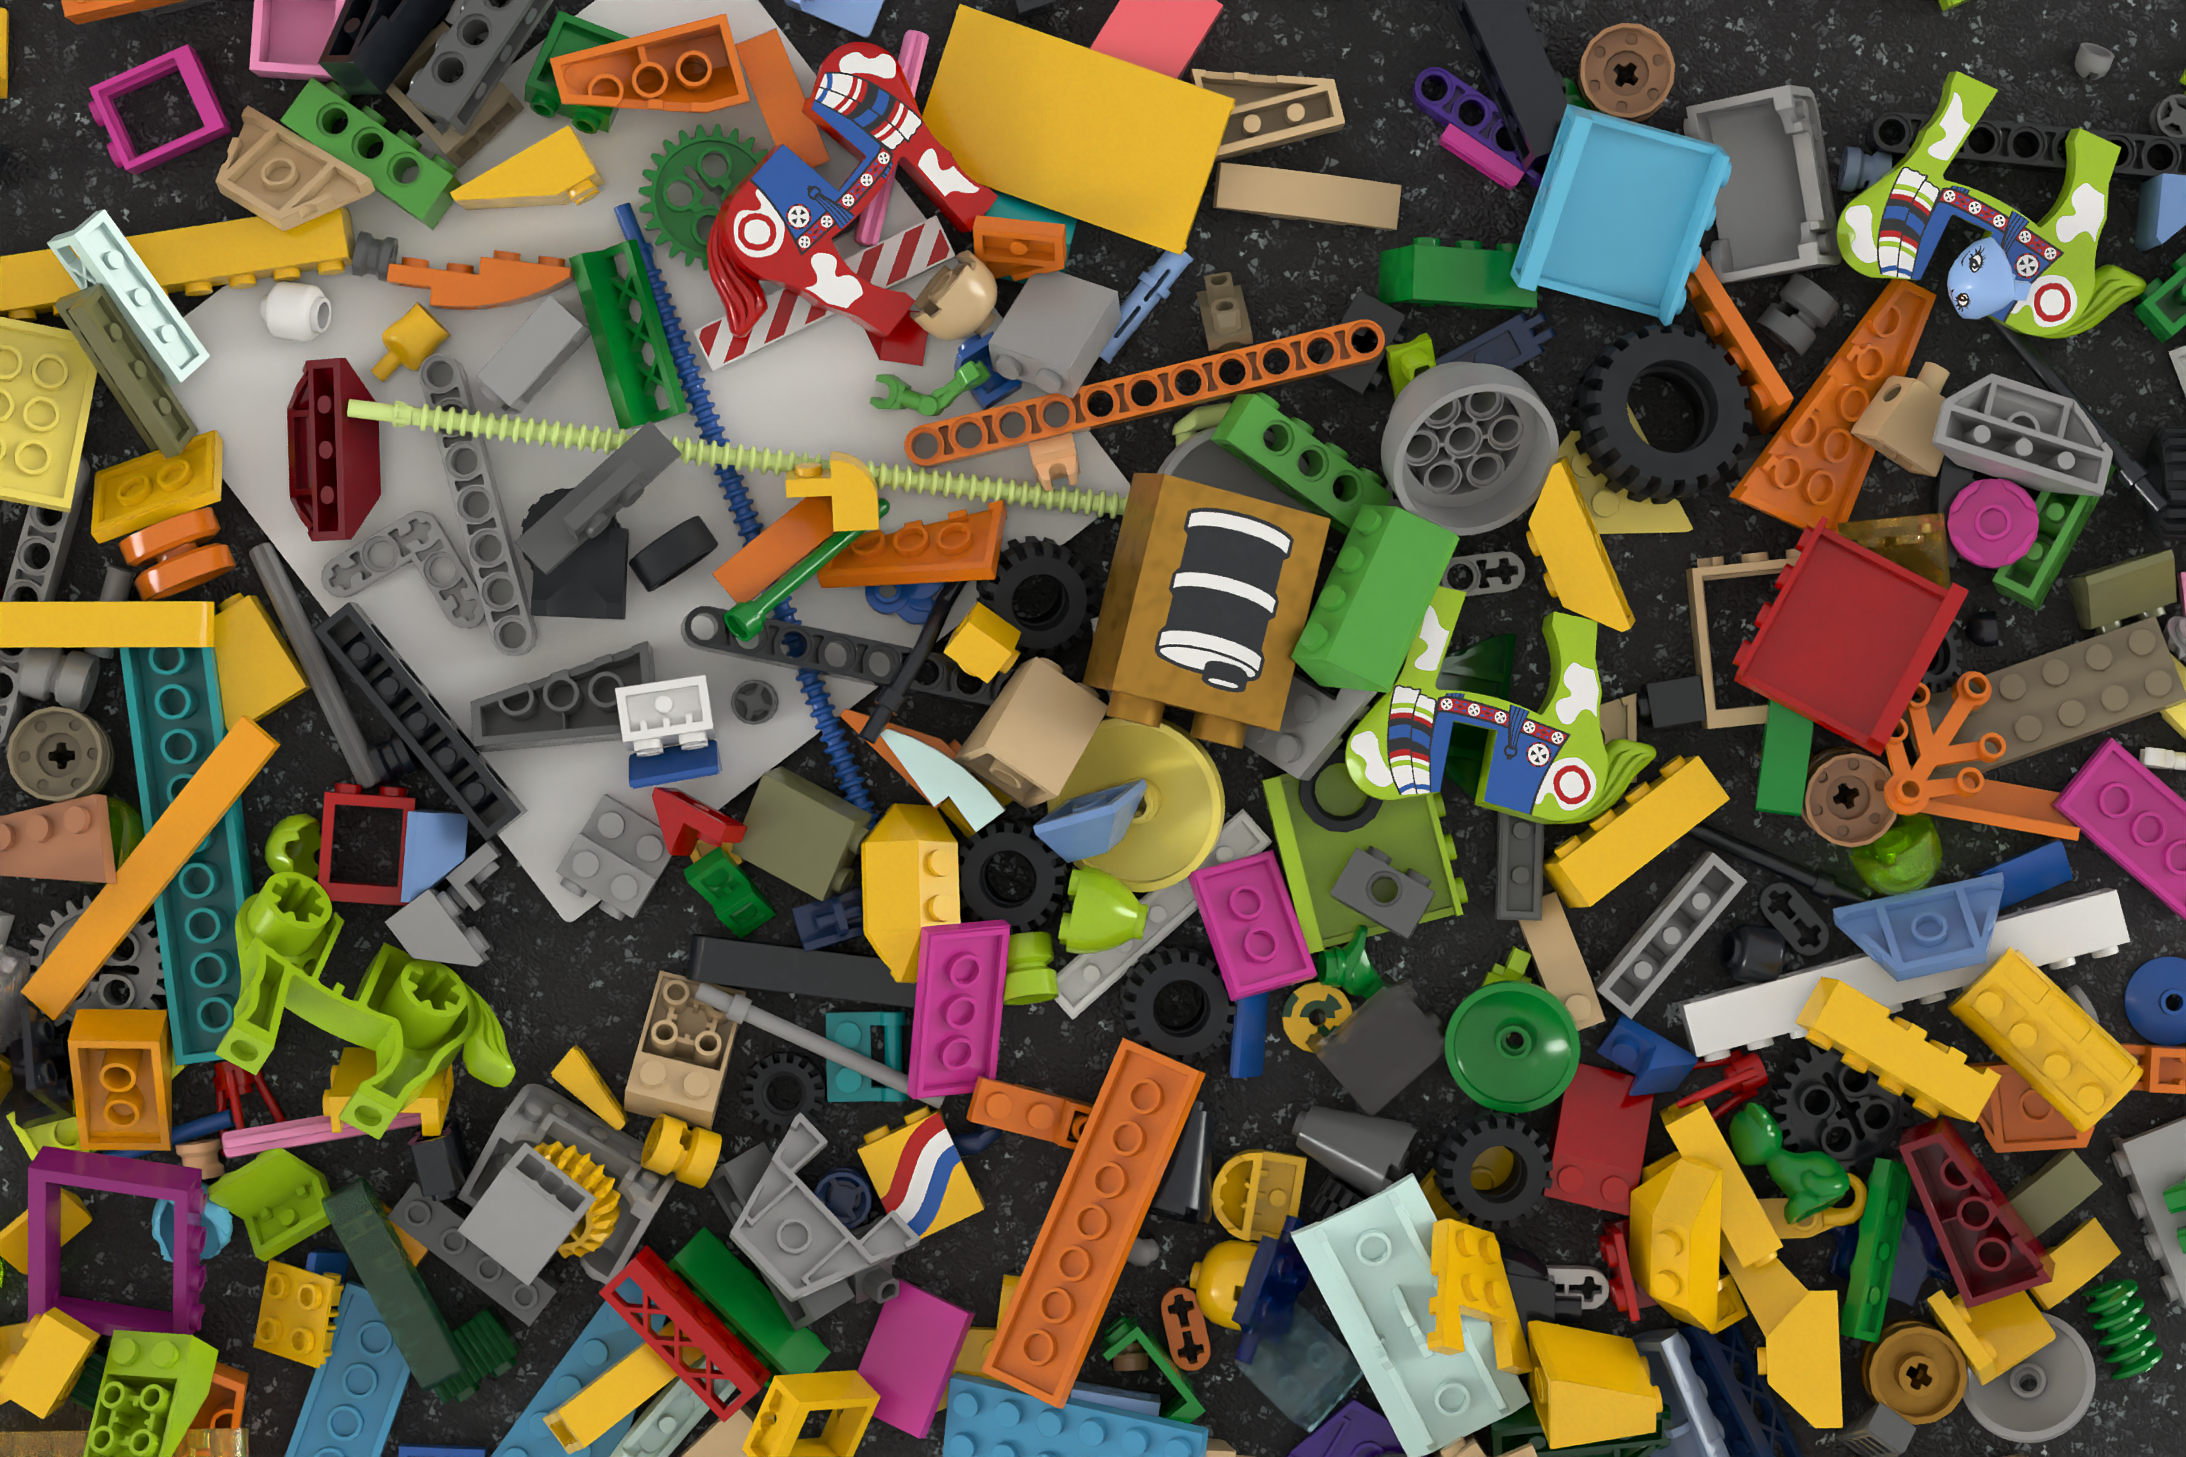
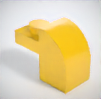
(848, 483)

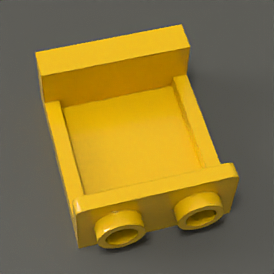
(361, 1064)

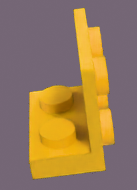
(1993, 1333)

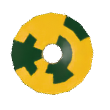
(1306, 999)

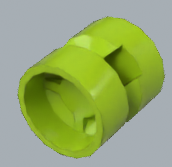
(1027, 973)

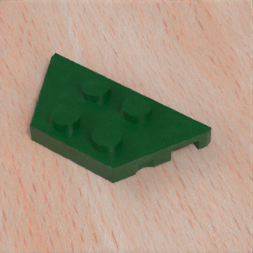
(1481, 670)

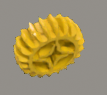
(603, 1214)

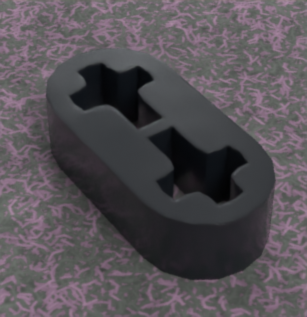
(1801, 911)

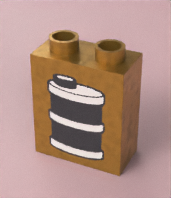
(1204, 607)

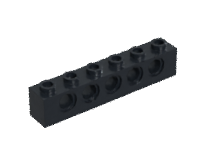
(420, 720)

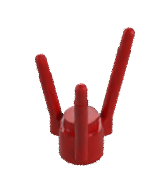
(1742, 1076)
(235, 1081)

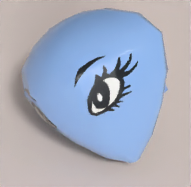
(1983, 281)

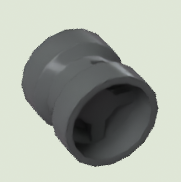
(749, 704)

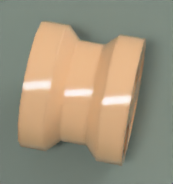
(202, 1155)

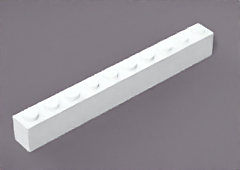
(1761, 1011)

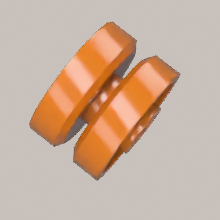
(176, 551)

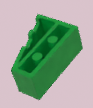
(1452, 276)

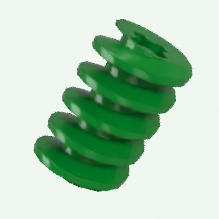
(2124, 1326)

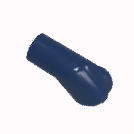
(976, 1141)

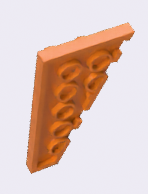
(1813, 459)

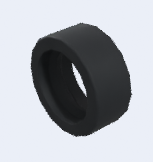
(673, 553)
(1326, 820)

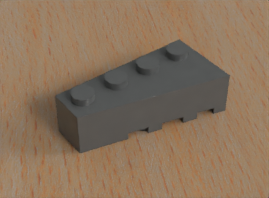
(561, 708)

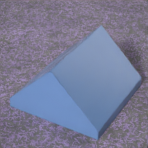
(2160, 210)

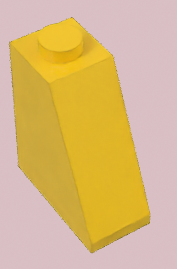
(253, 661)

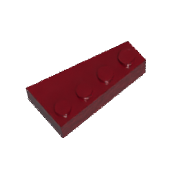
(1973, 1220)

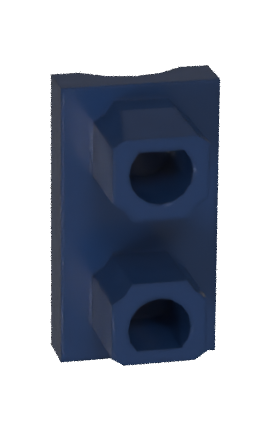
(830, 920)

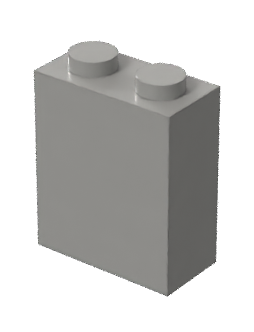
(1055, 332)
(526, 1214)

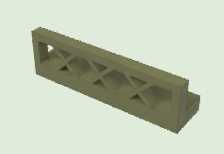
(127, 369)

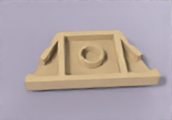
(285, 175)

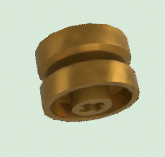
(1933, 1387)

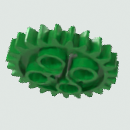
(680, 223)

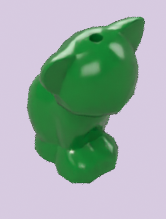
(1808, 1179)

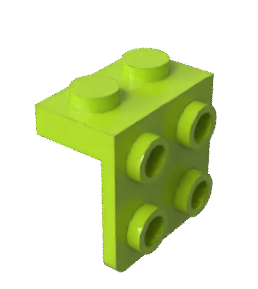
(275, 1199)

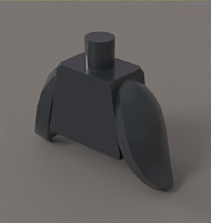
(1535, 1289)

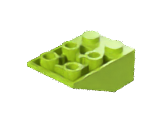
(149, 1393)

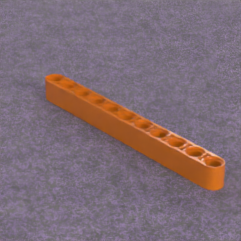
(1167, 398)

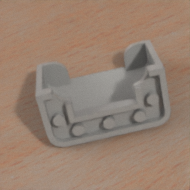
(1779, 194)
(548, 1117)

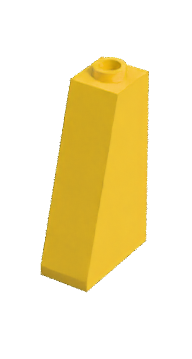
(1741, 1212)
(614, 1394)

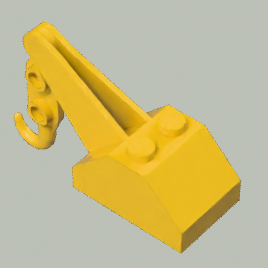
(1797, 1323)

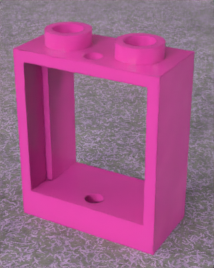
(200, 88)

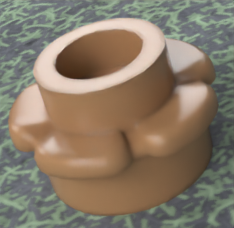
(1131, 1358)

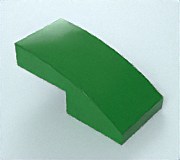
(730, 892)

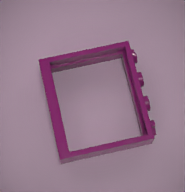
(126, 1176)

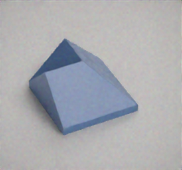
(1091, 821)
(432, 849)

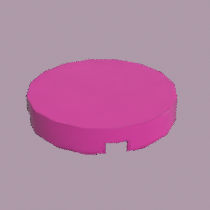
(1993, 523)

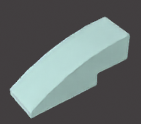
(944, 777)

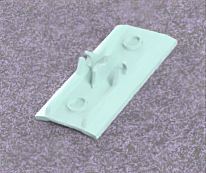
(1378, 1286)

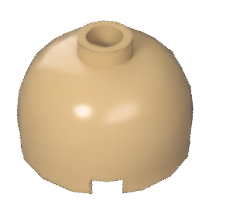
(958, 300)

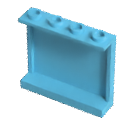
(1621, 213)

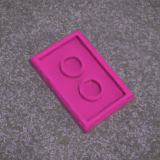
(1252, 925)
(913, 1356)

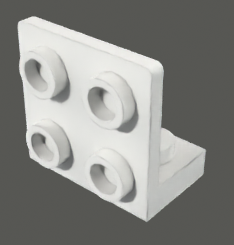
(665, 715)

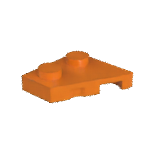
(1019, 246)

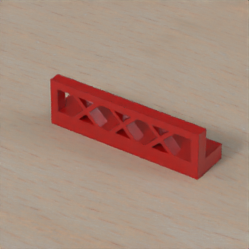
(698, 1324)

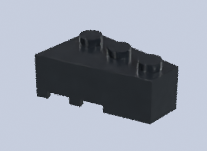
(377, 41)

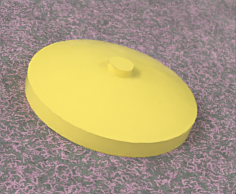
(1177, 814)

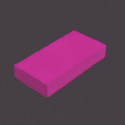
(1480, 157)

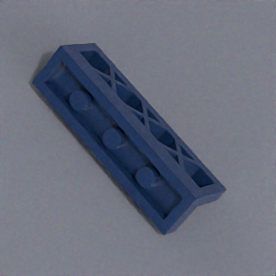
(1733, 1401)

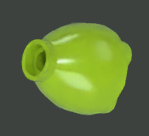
(1102, 913)

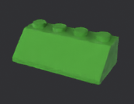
(1374, 599)

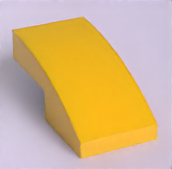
(2076, 1262)

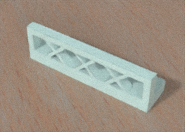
(151, 315)

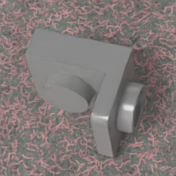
(478, 867)

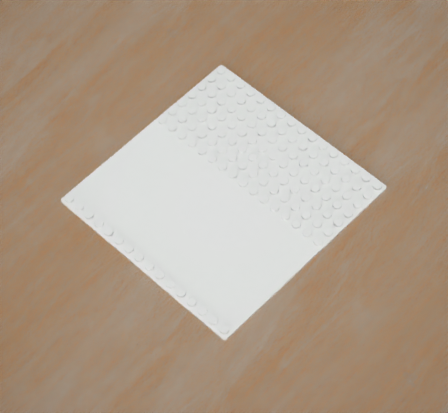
(790, 396)

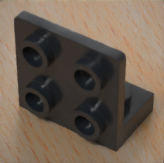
(41, 1072)

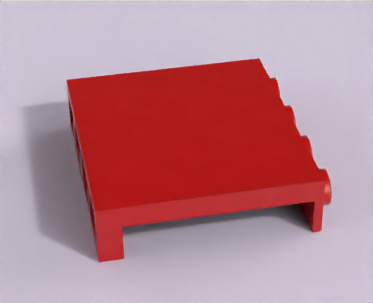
(1847, 637)

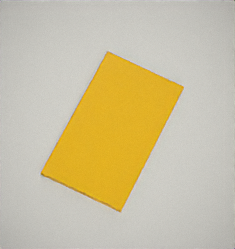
(1075, 128)

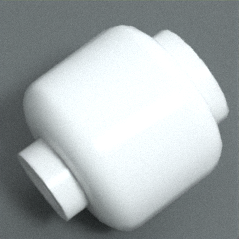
(296, 311)

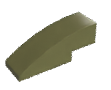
(2052, 1191)

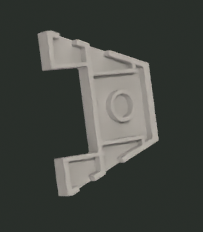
(1309, 727)
(797, 1236)

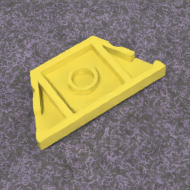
(1614, 511)

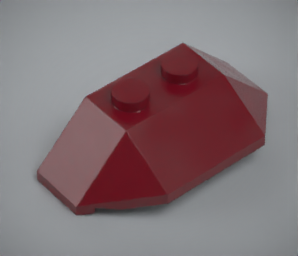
(329, 454)

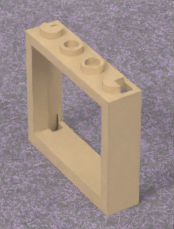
(1714, 569)

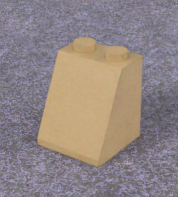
(1033, 733)

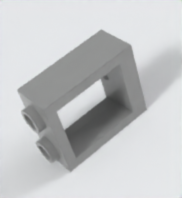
(532, 355)

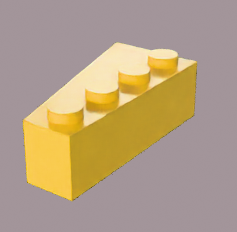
(1895, 1052)

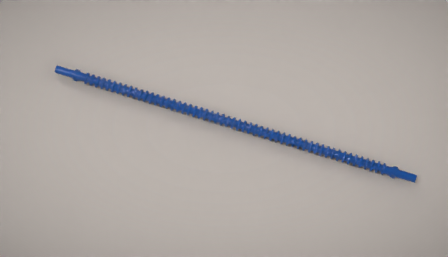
(744, 515)

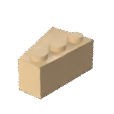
(1272, 109)

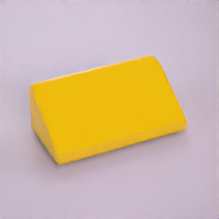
(15, 1236)

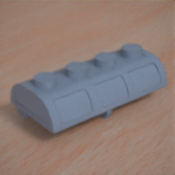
(1693, 1426)

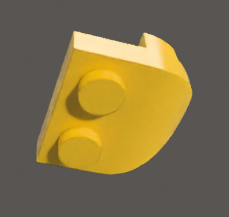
(1257, 1192)

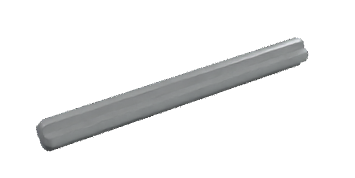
(314, 663)

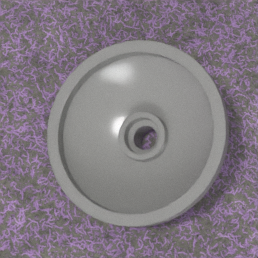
(2060, 1400)

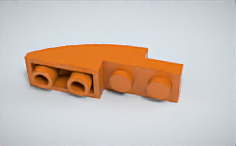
(500, 280)
(1029, 1111)

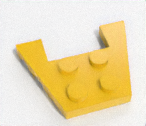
(1474, 1285)

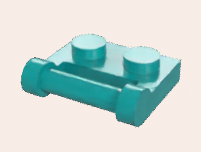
(853, 1031)

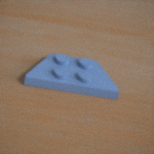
(1927, 928)

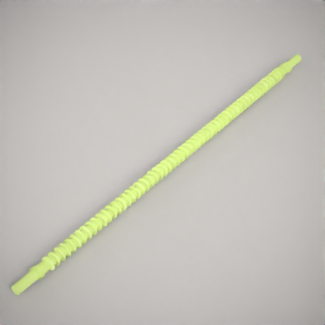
(404, 414)

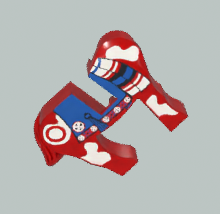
(785, 213)

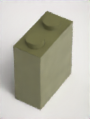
(803, 834)

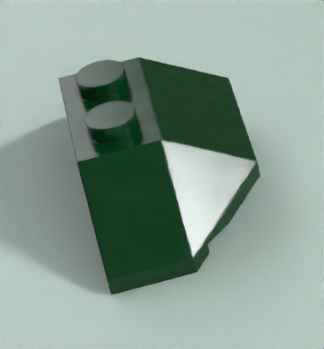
(1524, 1427)

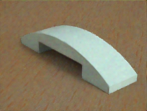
(669, 1418)

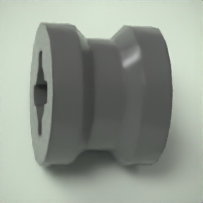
(2159, 122)
(373, 255)

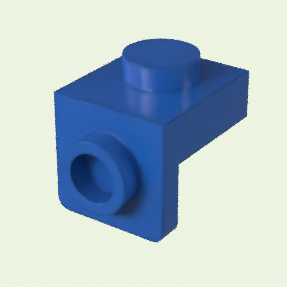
(997, 386)

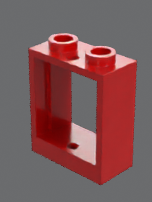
(359, 891)

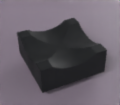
(587, 581)

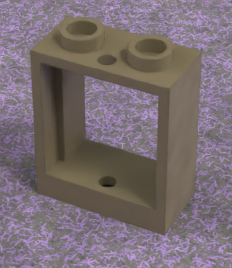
(493, 116)

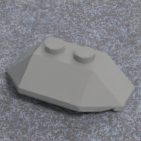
(2023, 437)

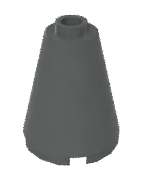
(1357, 1147)

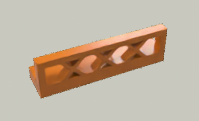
(2004, 807)

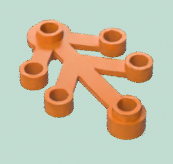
(1935, 749)

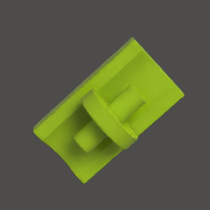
(1409, 361)

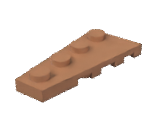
(59, 842)

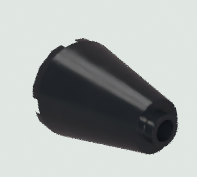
(1188, 1177)

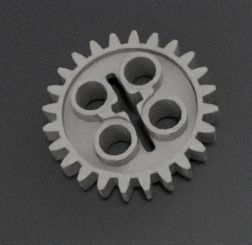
(98, 992)

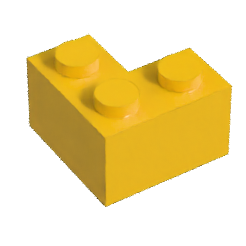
(49, 1362)

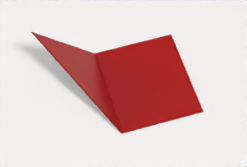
(904, 343)

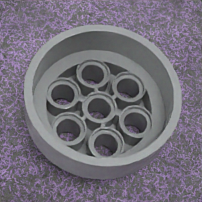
(1461, 492)

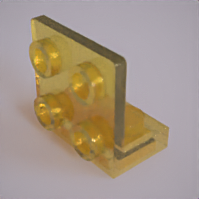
(1909, 541)

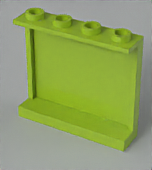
(1316, 857)

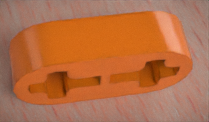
(1195, 1325)

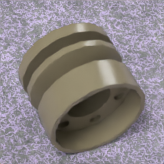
(44, 735)

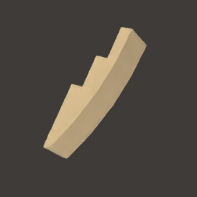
(1307, 196)

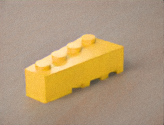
(1634, 832)

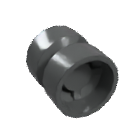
(1798, 314)

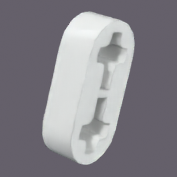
(1576, 1276)

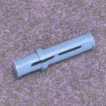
(1168, 261)

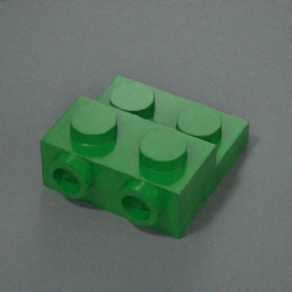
(541, 91)

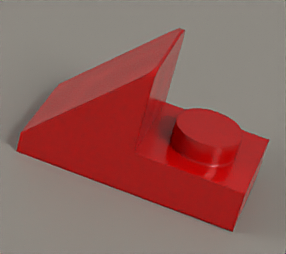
(688, 819)

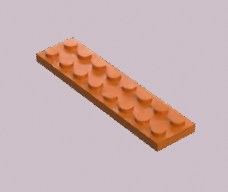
(1093, 1223)

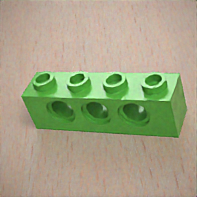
(321, 106)
(1242, 437)
(2059, 526)

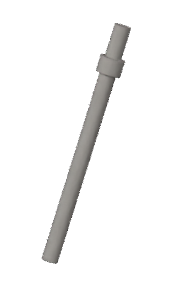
(740, 1009)

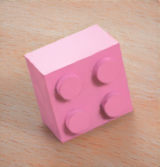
(292, 37)

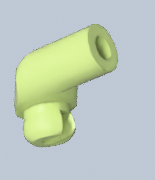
(1199, 419)

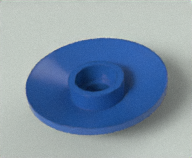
(2146, 1000)

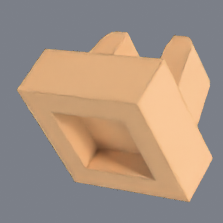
(1054, 459)

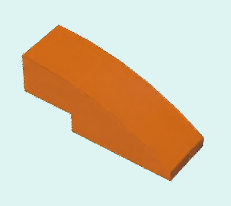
(781, 96)

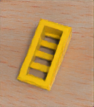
(584, 1082)

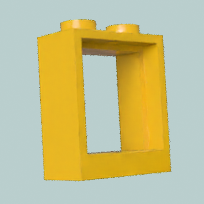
(793, 1397)

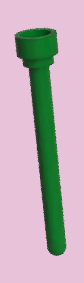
(747, 618)

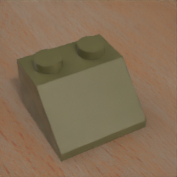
(2124, 589)

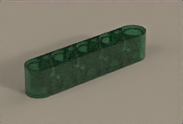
(394, 1284)

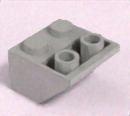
(434, 932)

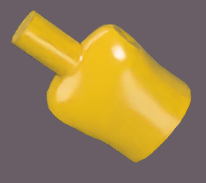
(410, 341)

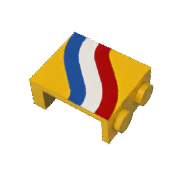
(920, 1173)

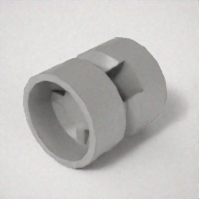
(66, 677)

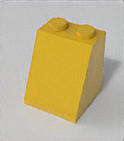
(1589, 1385)

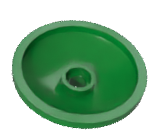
(1507, 1074)

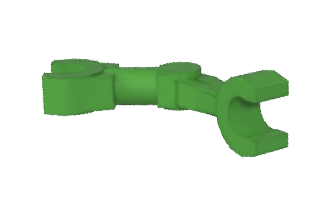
(902, 397)

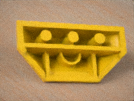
(1575, 553)
(908, 884)
(1678, 1240)

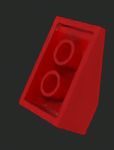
(1598, 1140)

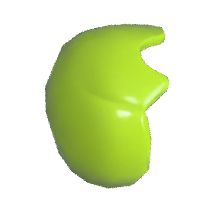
(293, 845)

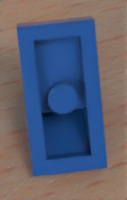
(1653, 1059)

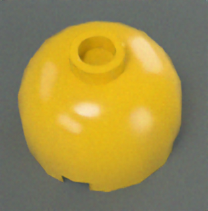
(1221, 1280)

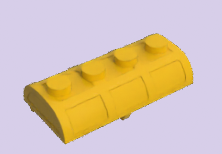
(2047, 1039)

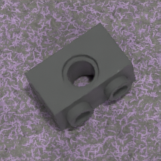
(1399, 915)

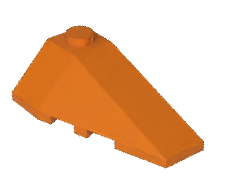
(664, 70)

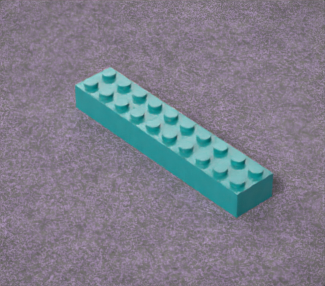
(174, 730)

